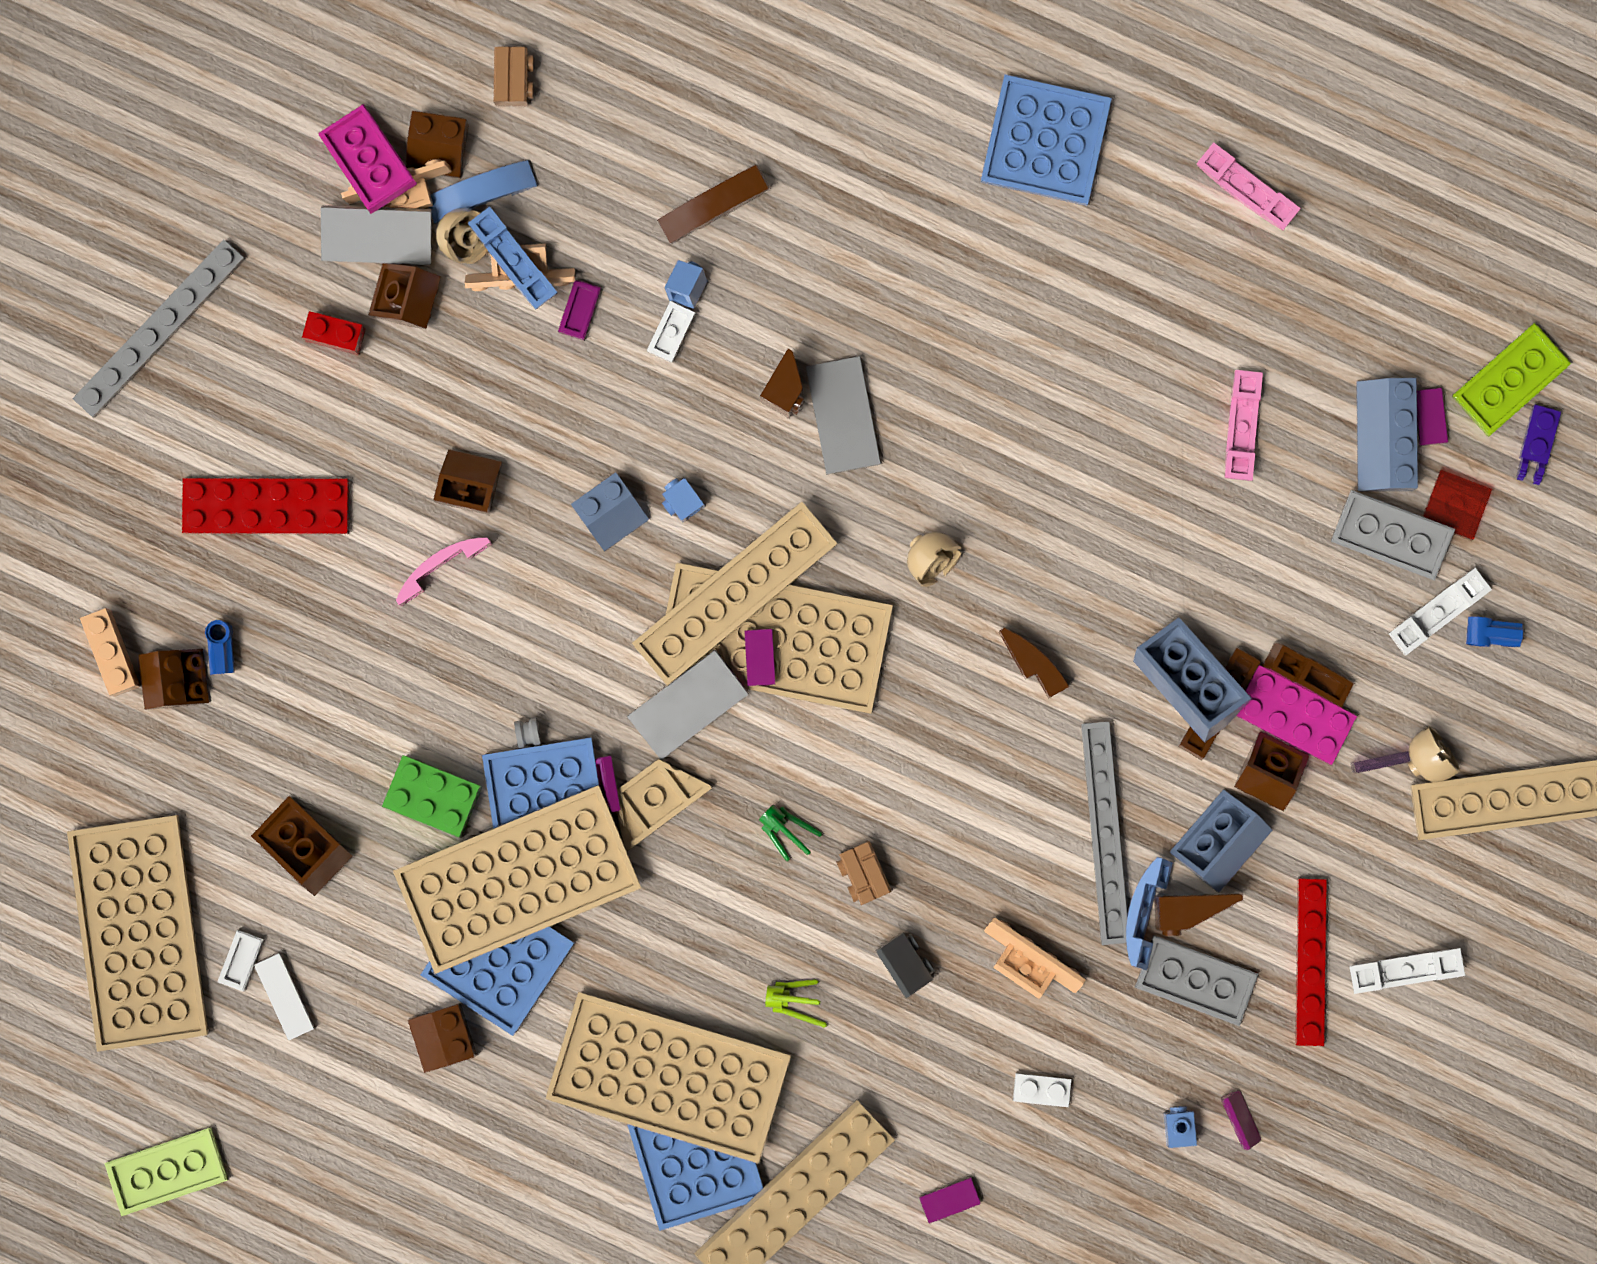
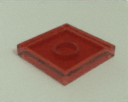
(1457, 503)

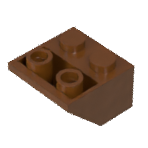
(467, 482)
(173, 678)

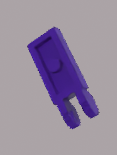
(1538, 441)

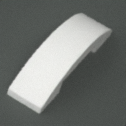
(1439, 611)
(1407, 970)

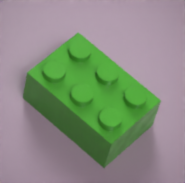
(432, 796)

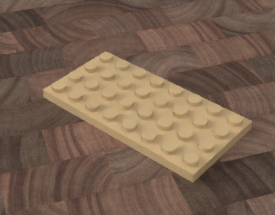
(823, 642)
(517, 879)
(137, 933)
(668, 1077)

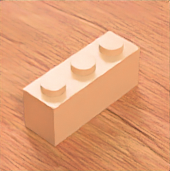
(110, 652)

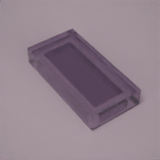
(1380, 762)

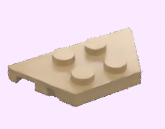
(654, 799)

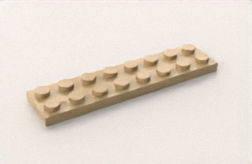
(734, 593)
(1505, 800)
(799, 1190)

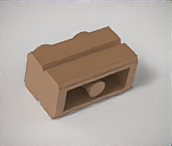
(511, 76)
(864, 873)

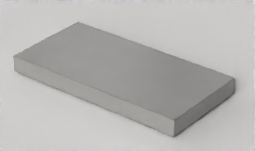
(378, 237)
(843, 415)
(1392, 535)
(688, 704)
(1197, 981)

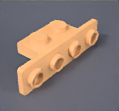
(416, 197)
(499, 279)
(1029, 964)

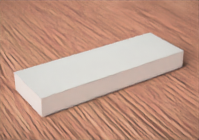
(284, 996)

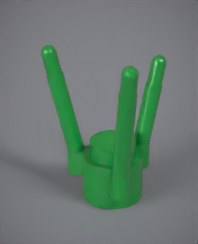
(775, 821)

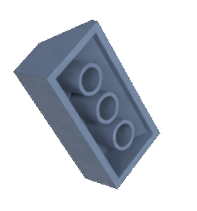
(1387, 435)
(1191, 679)

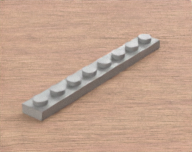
(158, 329)
(1105, 832)

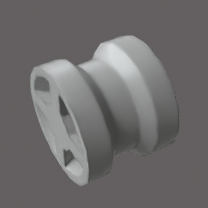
(527, 732)

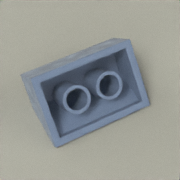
(1221, 841)

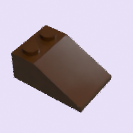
(301, 846)
(1185, 912)

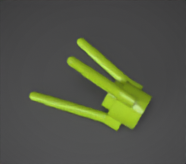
(778, 997)

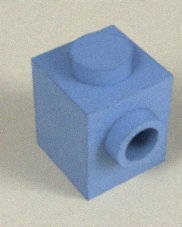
(686, 283)
(681, 499)
(1179, 1127)

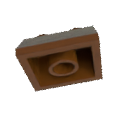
(436, 138)
(404, 295)
(784, 388)
(1271, 771)
(442, 1038)

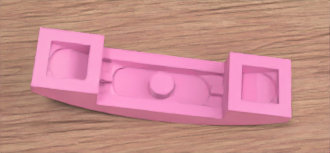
(1247, 188)
(1242, 425)
(412, 588)

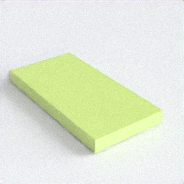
(166, 1171)

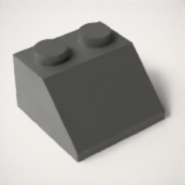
(904, 964)

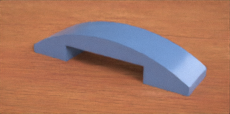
(483, 189)
(512, 258)
(1139, 911)

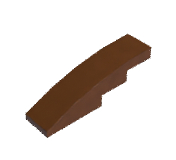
(713, 204)
(1241, 668)

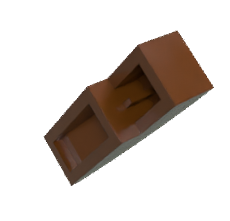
(1033, 662)
(1308, 674)

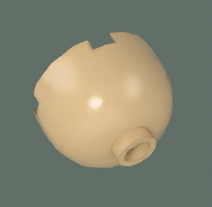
(457, 238)
(931, 556)
(1431, 757)

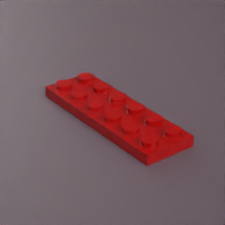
(265, 506)

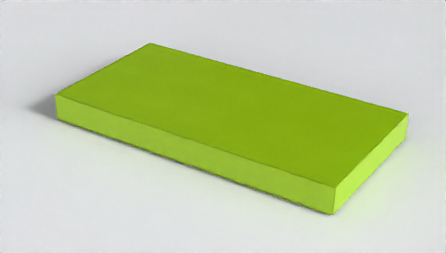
(1511, 380)

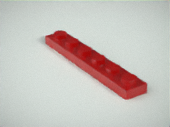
(1310, 962)

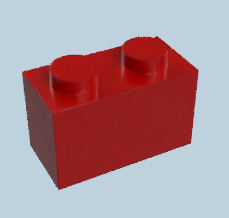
(333, 333)

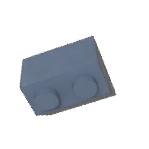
(610, 512)

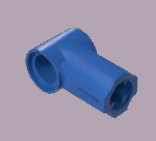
(1486, 632)
(220, 651)

